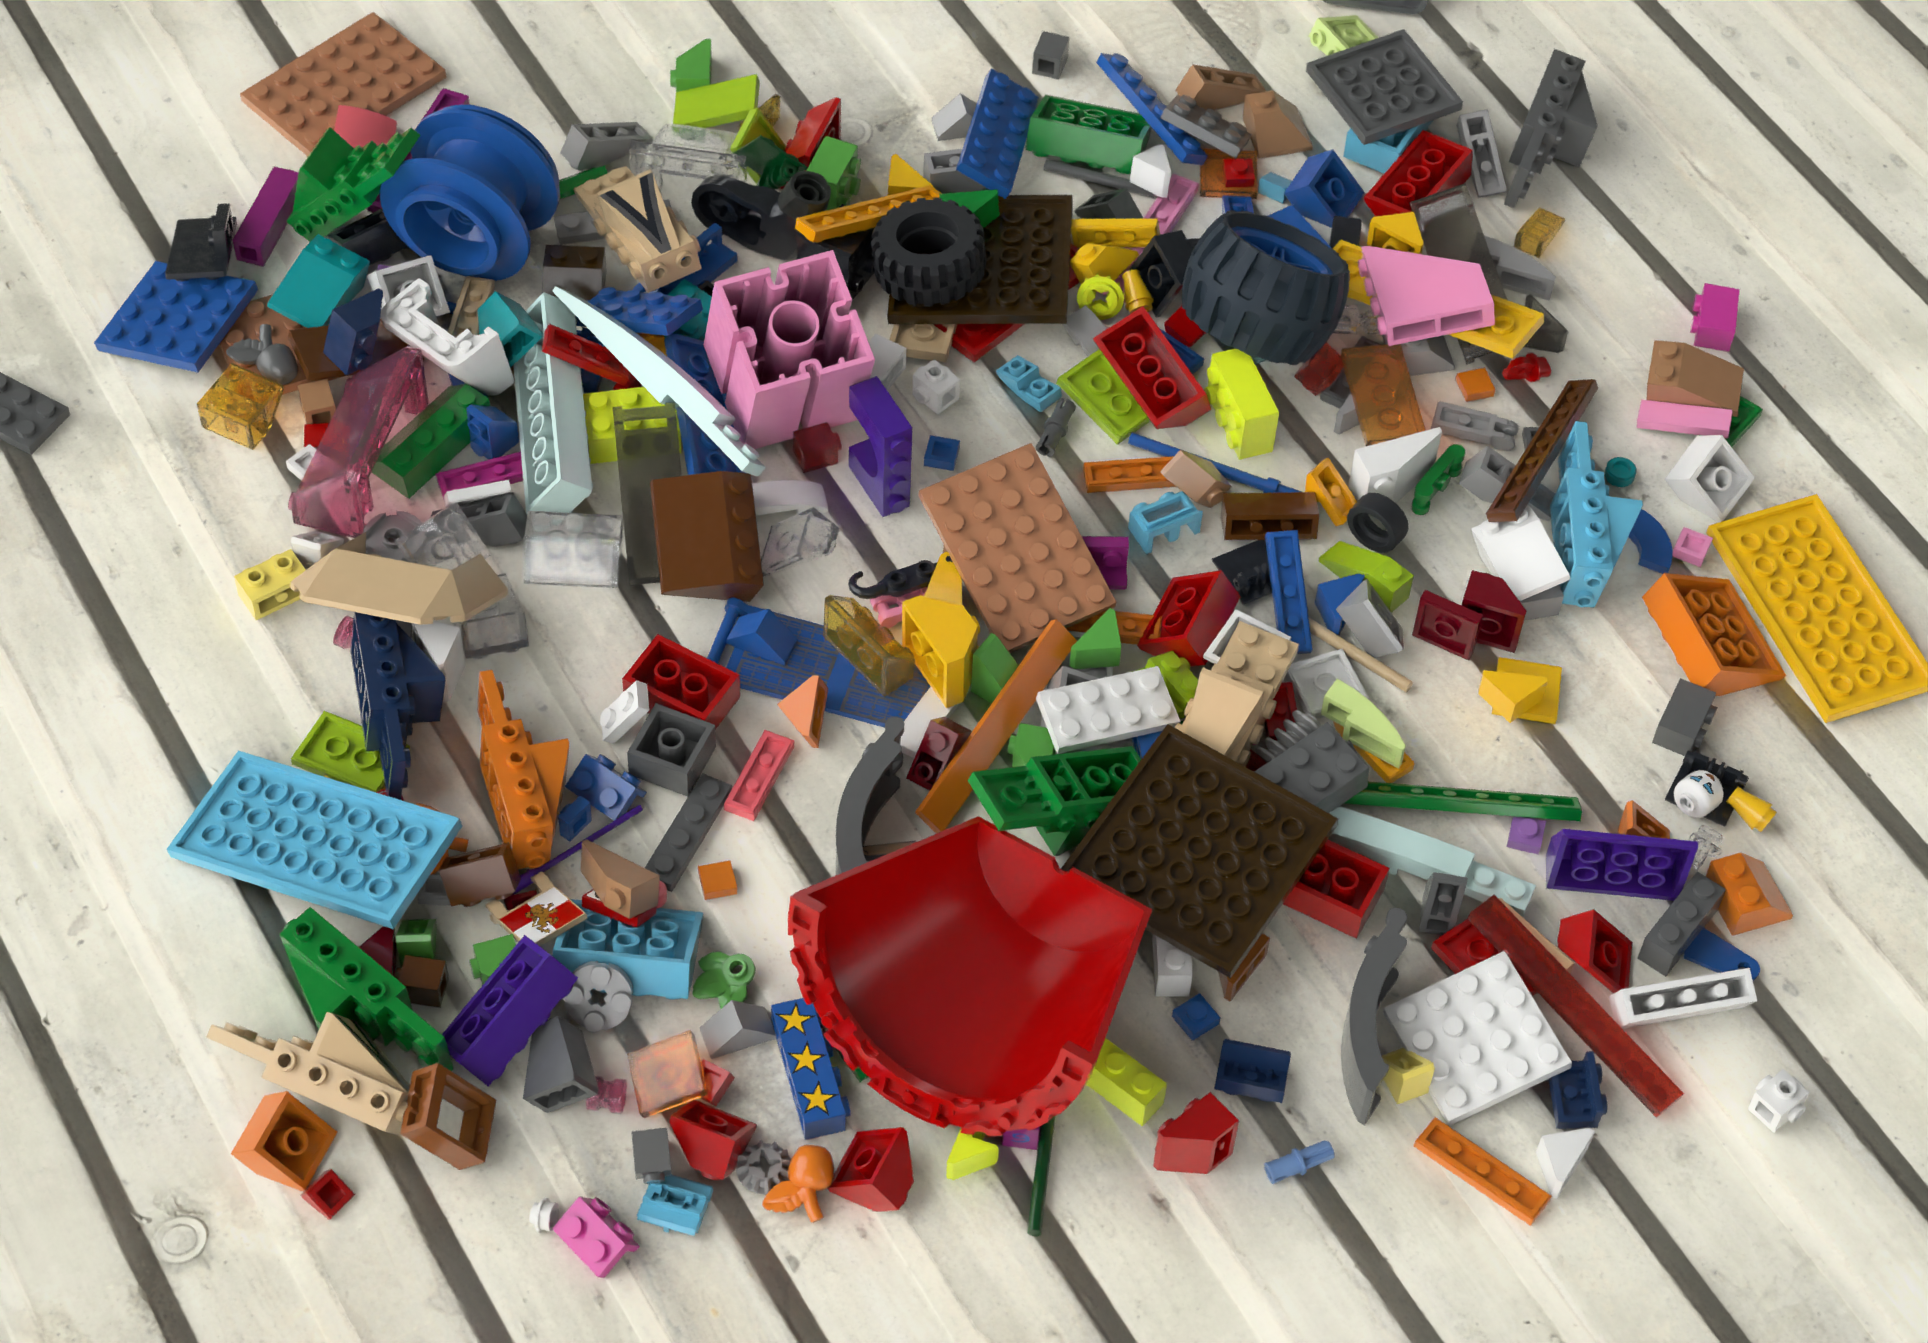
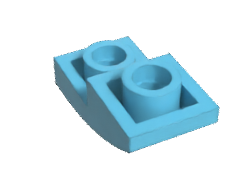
(1027, 383)

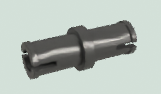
(1055, 427)

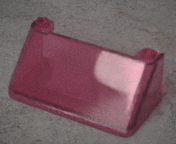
(336, 483)

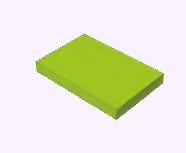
(717, 102)
(1103, 397)
(338, 750)

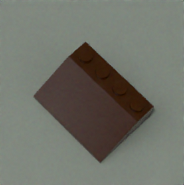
(707, 536)

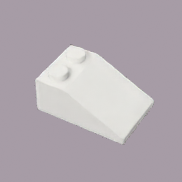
(1394, 465)
(1520, 554)

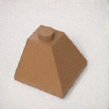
(1274, 125)

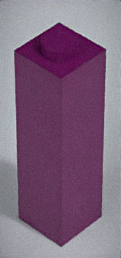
(266, 217)

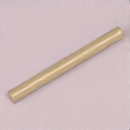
(1360, 656)

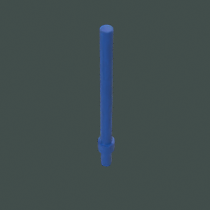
(1266, 485)

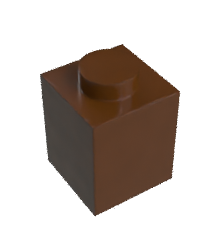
(424, 980)

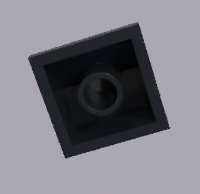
(1164, 267)

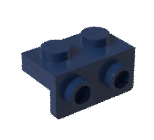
(1252, 1071)
(1578, 1095)

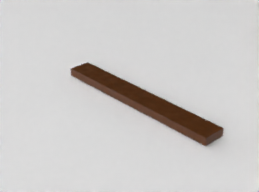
(1541, 451)

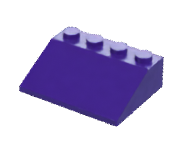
(1618, 864)

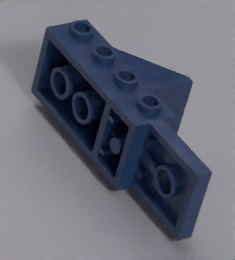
(393, 690)

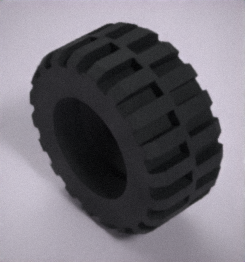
(928, 277)

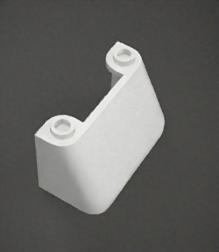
(469, 357)

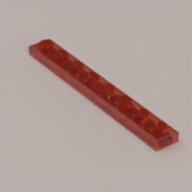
(1576, 1006)

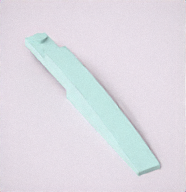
(665, 380)
(1423, 855)

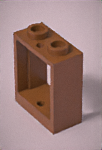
(421, 1116)

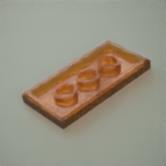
(1382, 392)

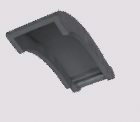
(867, 793)
(1360, 1054)

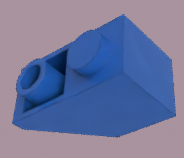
(491, 431)

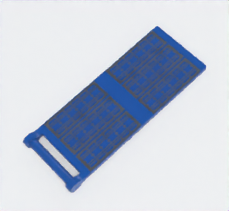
(848, 689)

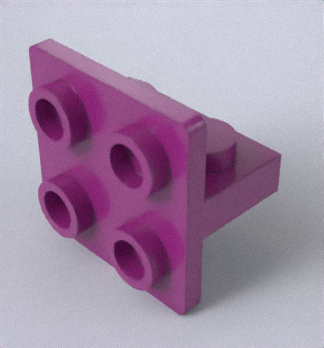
(1111, 558)

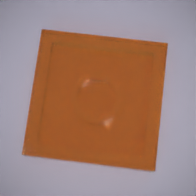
(1212, 178)
(667, 1074)

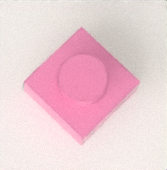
(1692, 546)

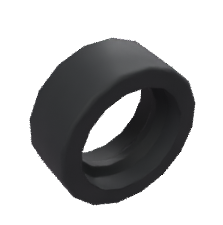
(1387, 513)

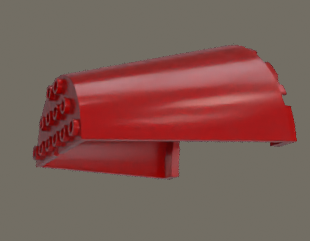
(967, 975)

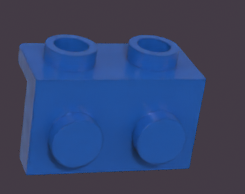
(604, 786)

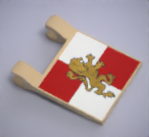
(541, 916)

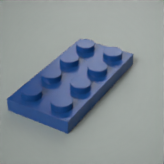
(646, 312)

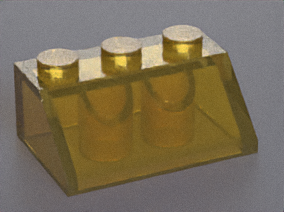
(867, 644)

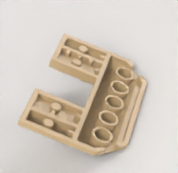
(398, 588)

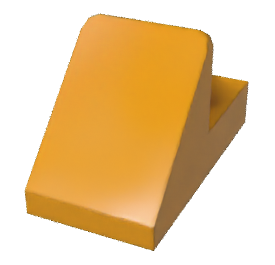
(1330, 491)

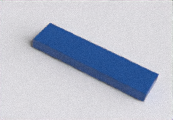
(1289, 587)

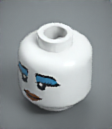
(1698, 794)

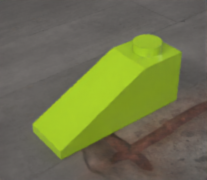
(1384, 574)

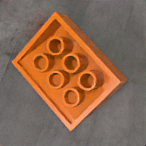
(1711, 633)

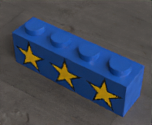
(809, 1069)

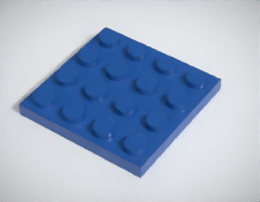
(174, 319)

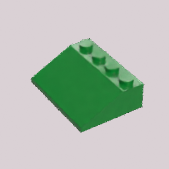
(1087, 133)

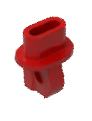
(1527, 368)

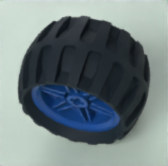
(1265, 287)

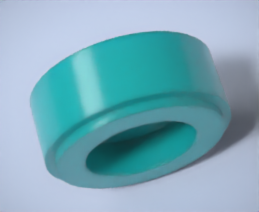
(1620, 472)

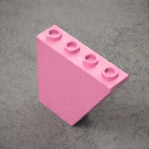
(1424, 294)

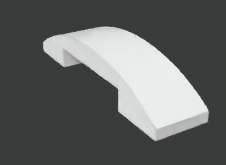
(787, 496)

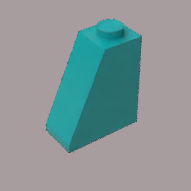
(512, 323)

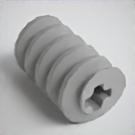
(1295, 732)

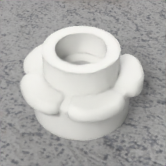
(544, 1215)

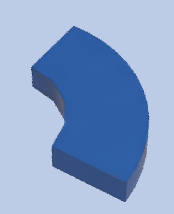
(1652, 543)

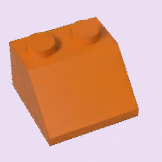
(1750, 893)
(284, 1141)

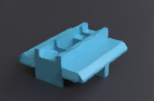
(676, 1204)

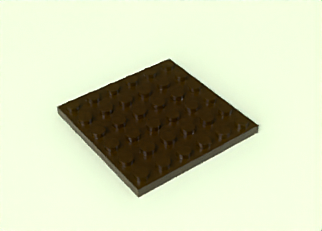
(1023, 272)
(1203, 847)

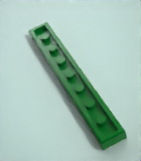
(1469, 801)

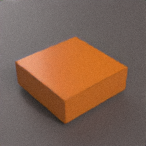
(1475, 384)
(717, 880)

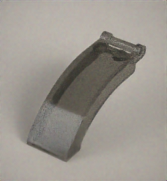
(1454, 232)
(642, 458)

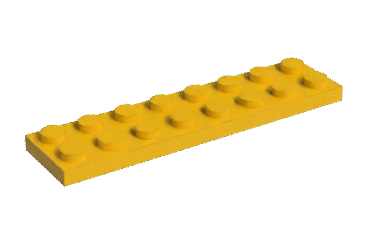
(1512, 326)

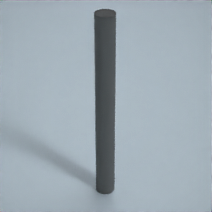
(1094, 176)

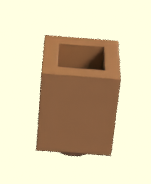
(316, 401)

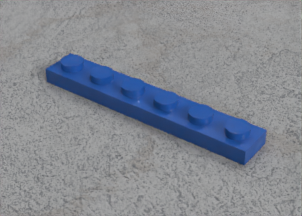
(1151, 108)

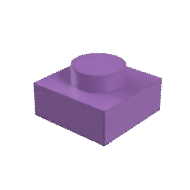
(1526, 834)

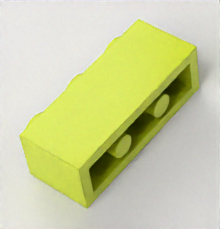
(1127, 1083)

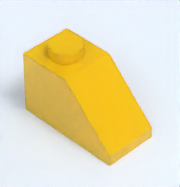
(1101, 260)

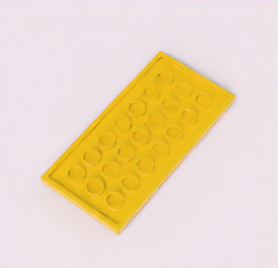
(1821, 608)

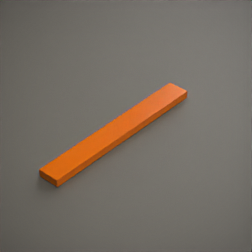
(996, 726)

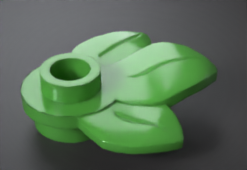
(719, 979)

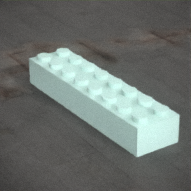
(552, 419)

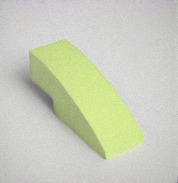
(1363, 723)

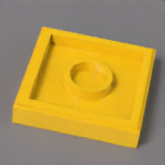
(1547, 709)

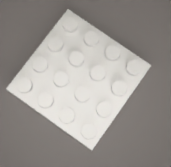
(1480, 1036)

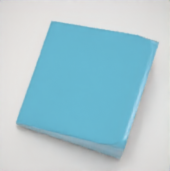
(1273, 186)

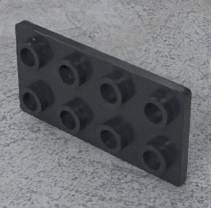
(202, 246)

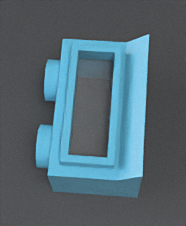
(1163, 517)

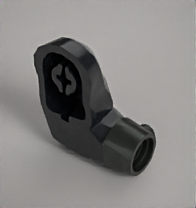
(760, 215)

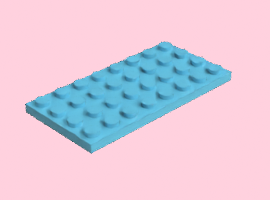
(315, 839)

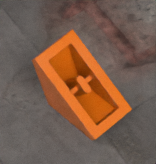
(806, 708)
(1640, 823)

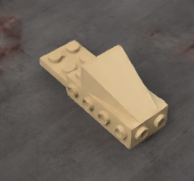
(1239, 692)

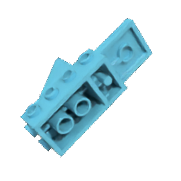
(1587, 522)

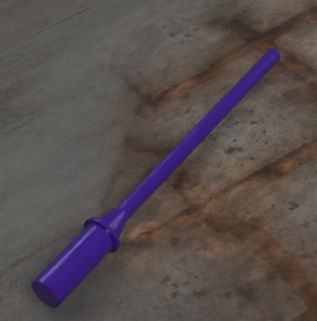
(526, 877)

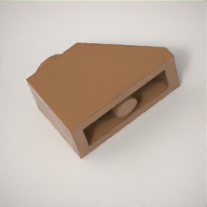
(1196, 478)

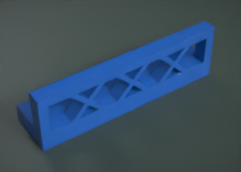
(713, 260)

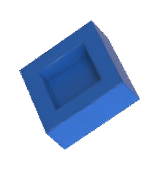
(941, 453)
(574, 818)
(1196, 1017)

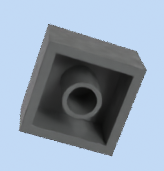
(671, 749)

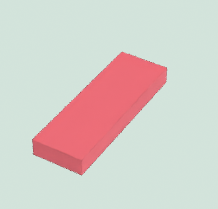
(759, 775)

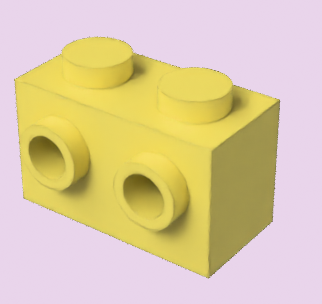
(267, 585)

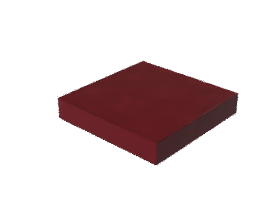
(1447, 625)

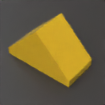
(904, 177)
(1512, 692)

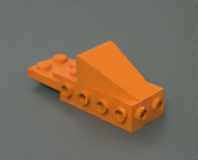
(520, 777)

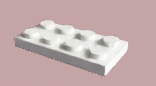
(1107, 709)

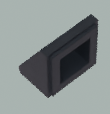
(1345, 229)

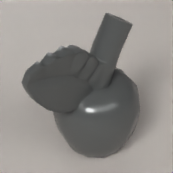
(272, 360)

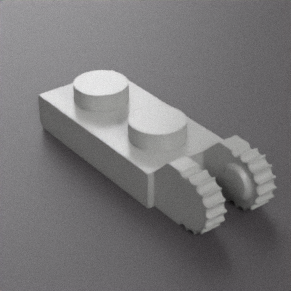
(1475, 425)

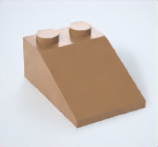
(1693, 377)

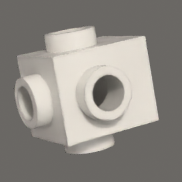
(936, 386)
(1778, 1100)

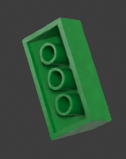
(428, 441)

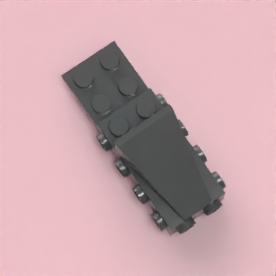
(1557, 124)

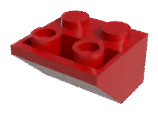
(1197, 1138)

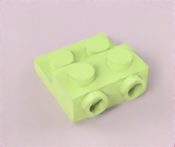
(1339, 33)

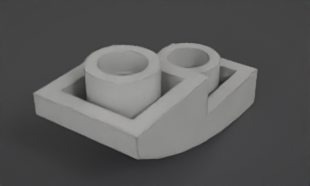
(1082, 327)

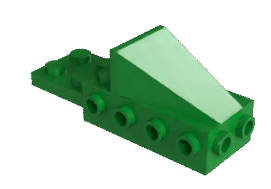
(343, 180)
(1055, 793)
(351, 984)

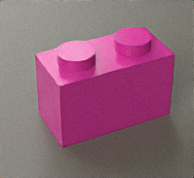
(1715, 317)

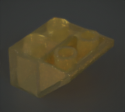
(240, 406)

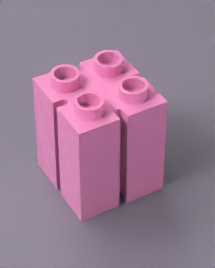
(786, 348)

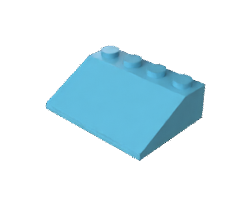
(654, 956)

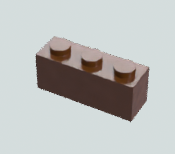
(1254, 514)

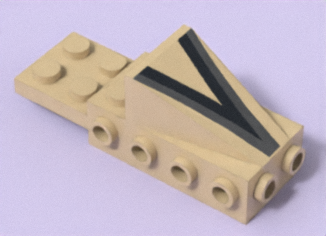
(640, 227)
(336, 1069)

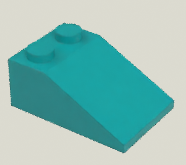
(319, 282)

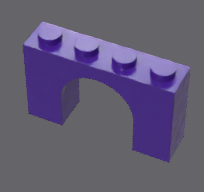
(885, 458)

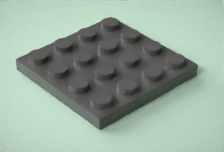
(1384, 86)

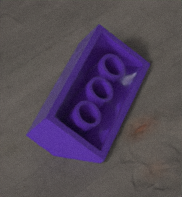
(507, 1010)

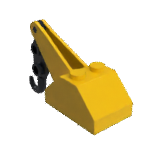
(933, 624)

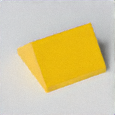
(1396, 233)

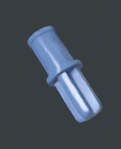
(1298, 1161)

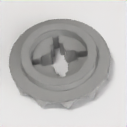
(754, 1178)

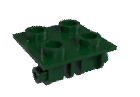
(770, 162)

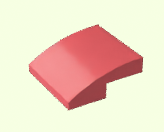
(362, 126)

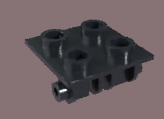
(1247, 570)
(1729, 778)

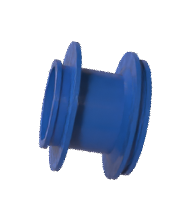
(472, 192)

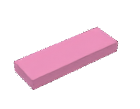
(1684, 418)

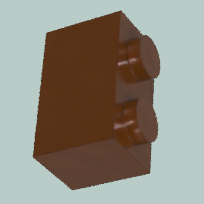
(480, 875)

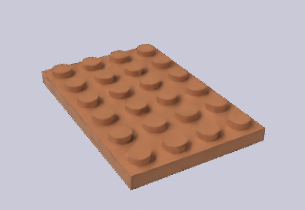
(359, 68)
(1016, 547)

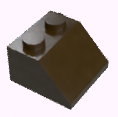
(574, 269)

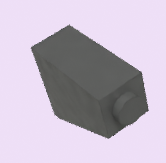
(558, 1067)

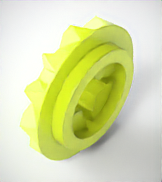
(1114, 298)

